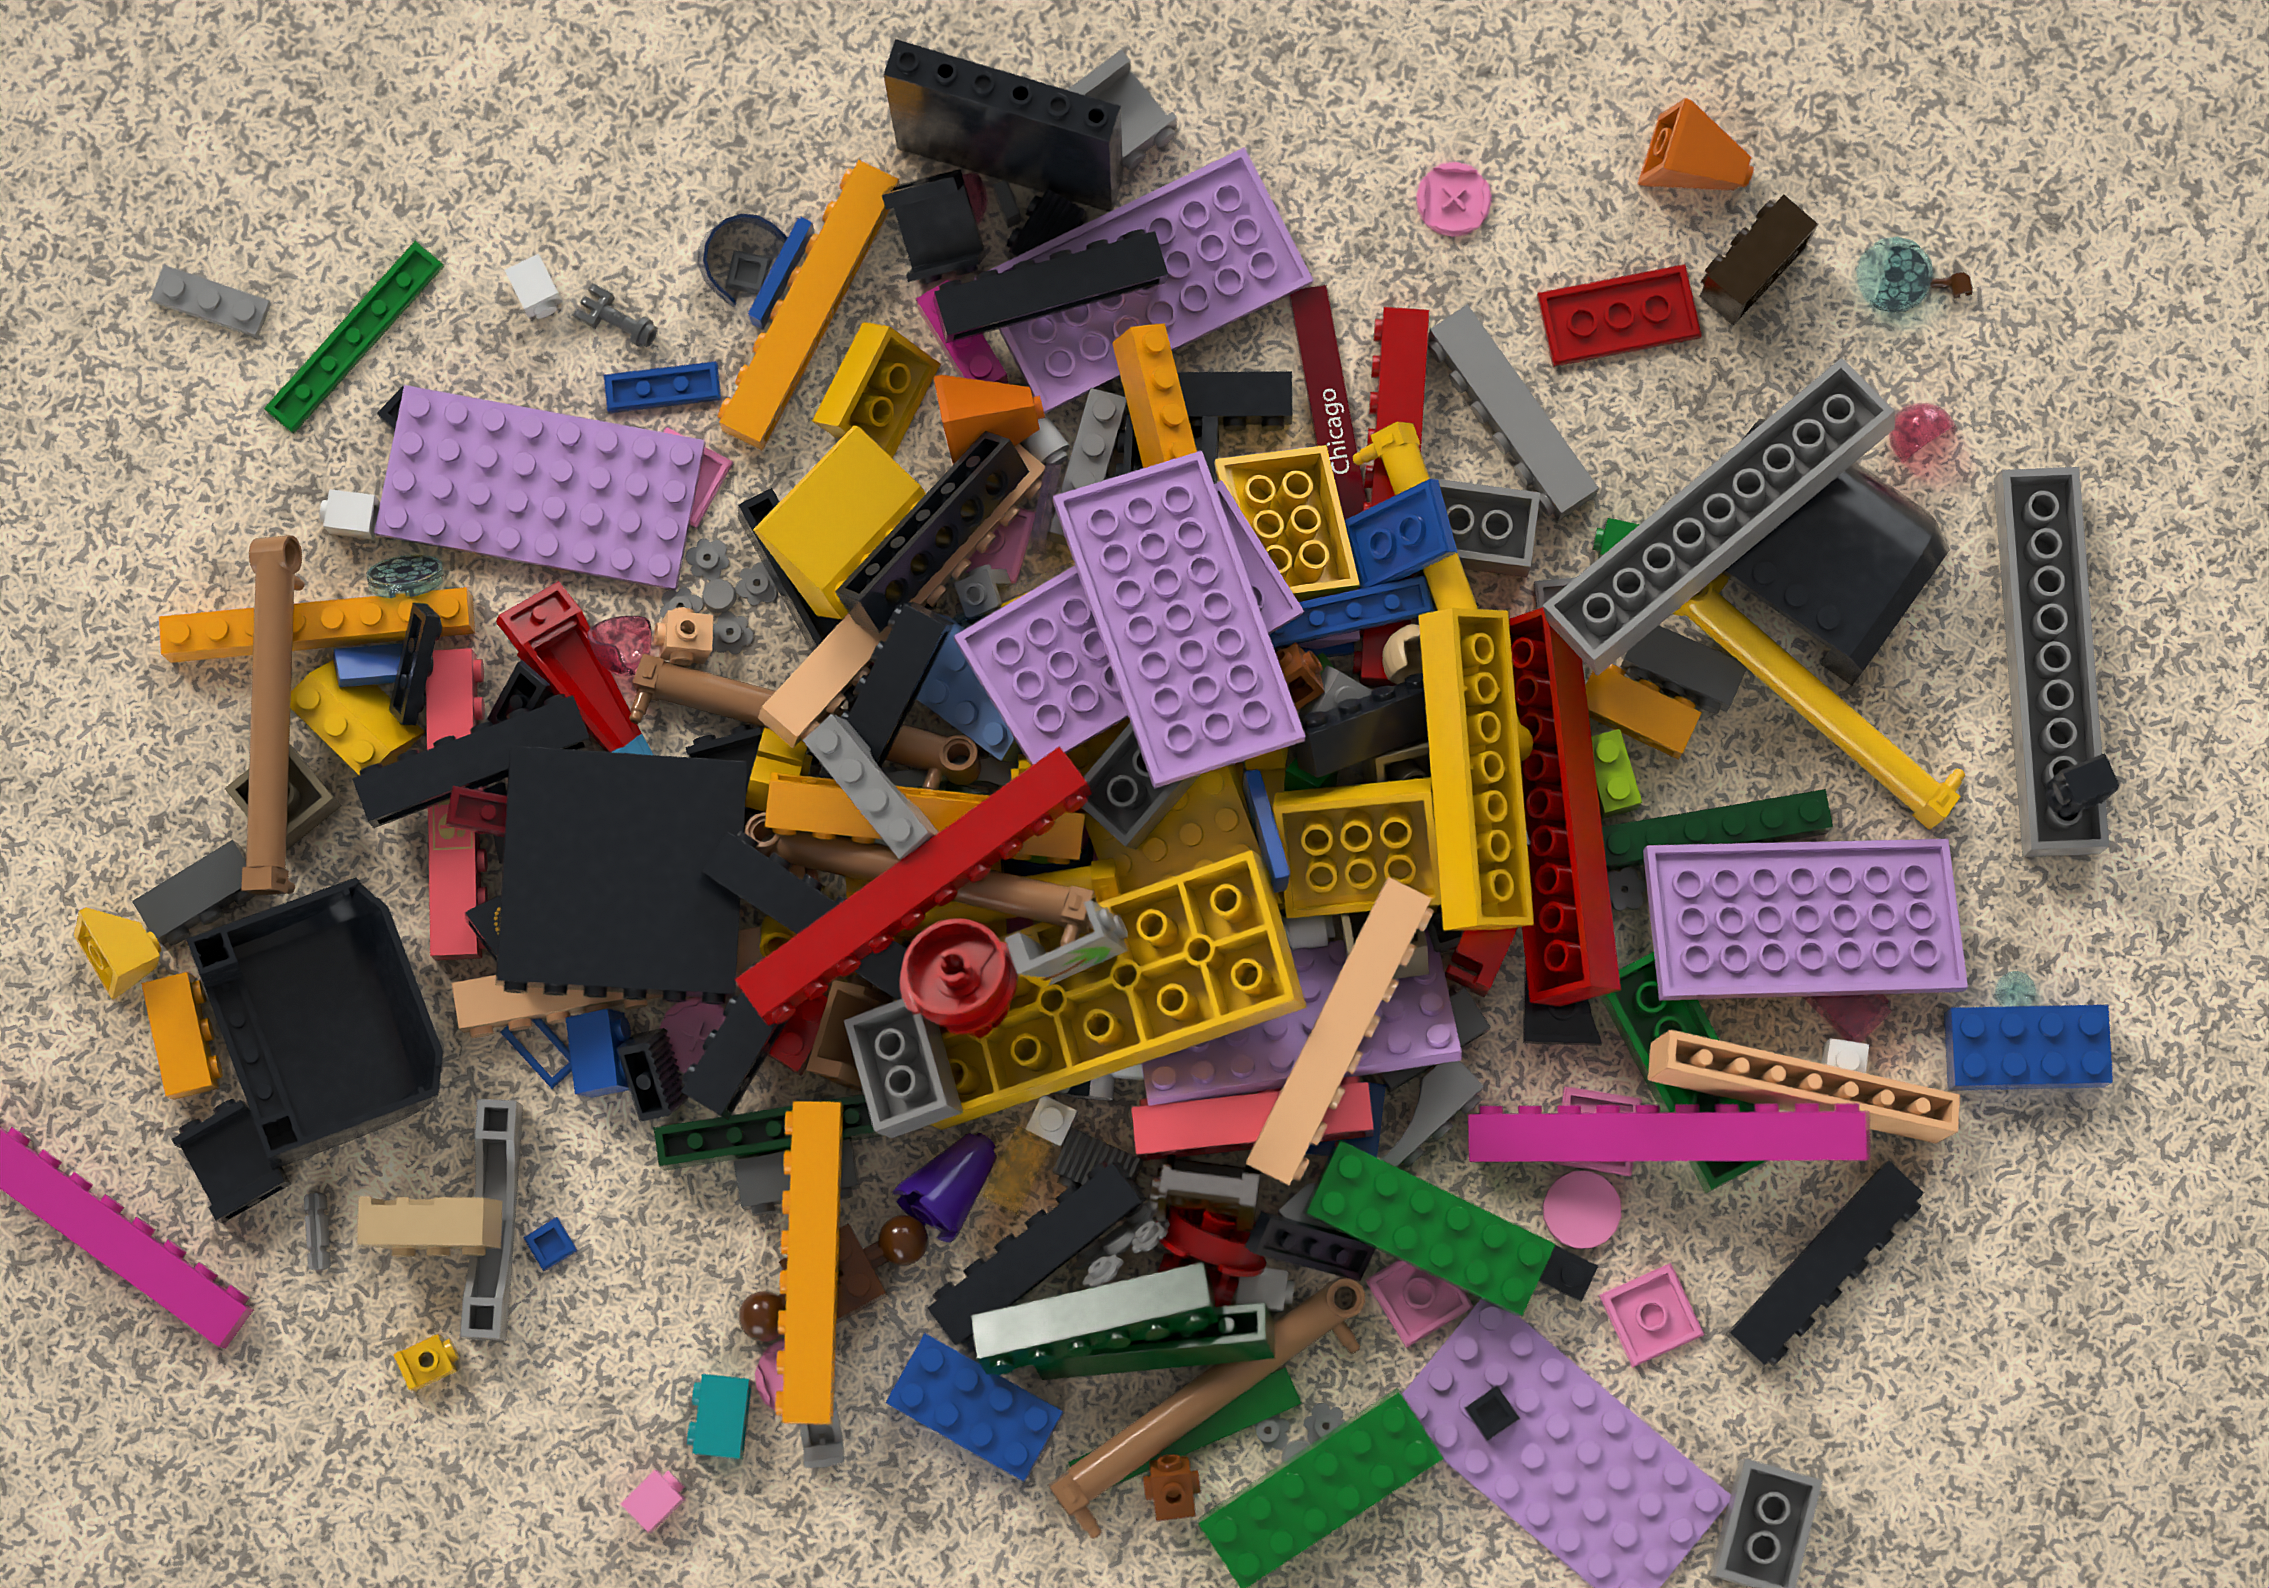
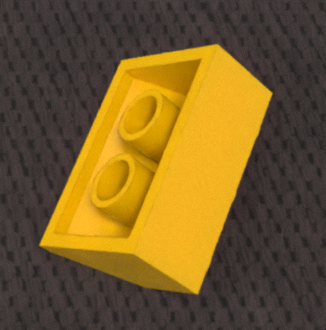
(877, 387)
(352, 719)

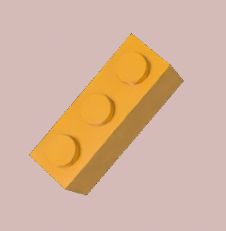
(1641, 710)
(182, 1035)

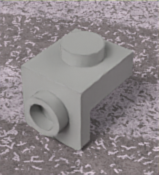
(979, 590)
(823, 1443)

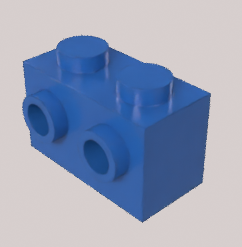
(594, 1052)

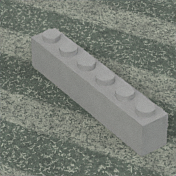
(1512, 413)

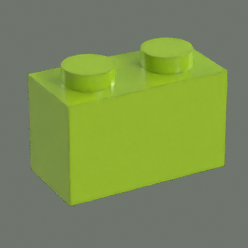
(1614, 775)

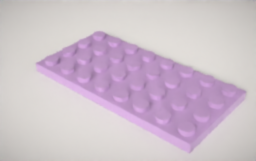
(1222, 260)
(540, 487)
(1178, 619)
(1048, 662)
(1804, 919)
(1413, 1032)
(1574, 1464)

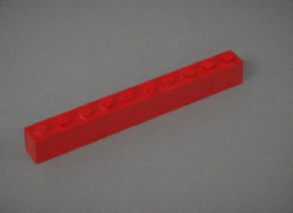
(1398, 399)
(914, 887)

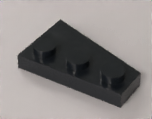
(1558, 1024)

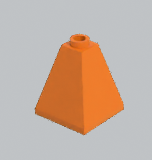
(1693, 153)
(979, 406)

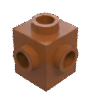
(1301, 674)
(1172, 1487)

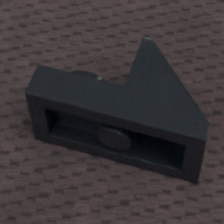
(523, 690)

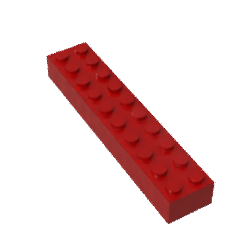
(1573, 937)

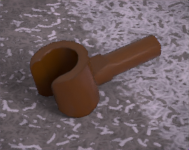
(1959, 284)

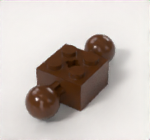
(900, 1241)

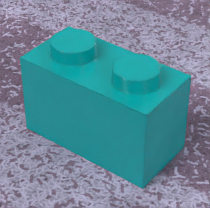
(721, 1416)

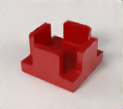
(1481, 953)

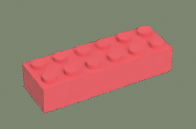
(1236, 1122)

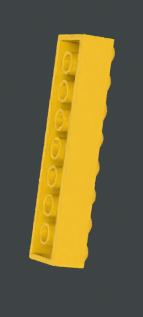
(1475, 769)

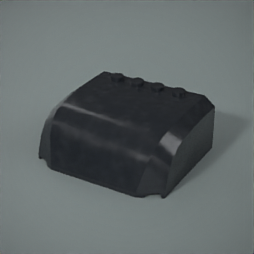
(1845, 565)
(321, 1019)

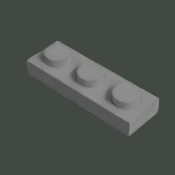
(210, 301)

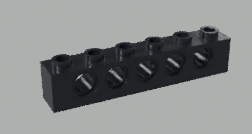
(932, 531)

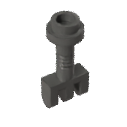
(641, 331)

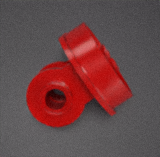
(959, 977)
(1213, 1240)

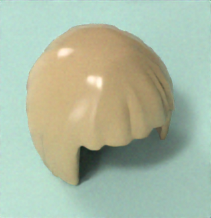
(1403, 654)

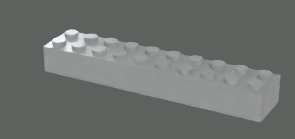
(1719, 516)
(2049, 652)

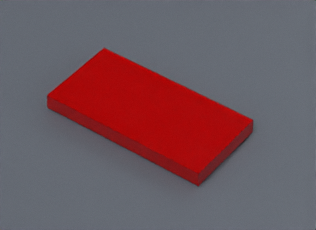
(1619, 315)

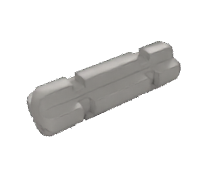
(317, 1231)

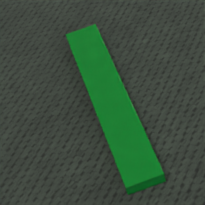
(354, 337)
(1260, 1402)

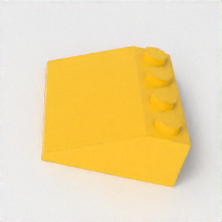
(1296, 516)
(837, 518)
(1352, 839)

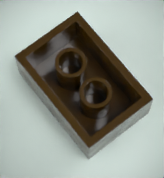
(1757, 258)

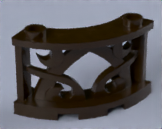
(1207, 1186)

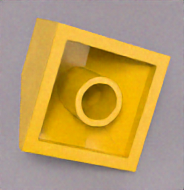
(116, 949)

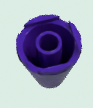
(948, 1185)

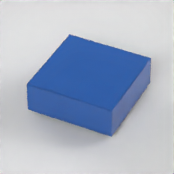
(550, 1244)

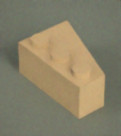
(430, 1225)

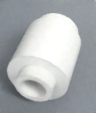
(1047, 443)
(1308, 931)

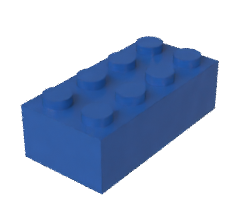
(2028, 1047)
(974, 1408)

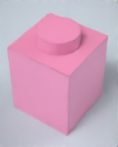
(654, 1499)

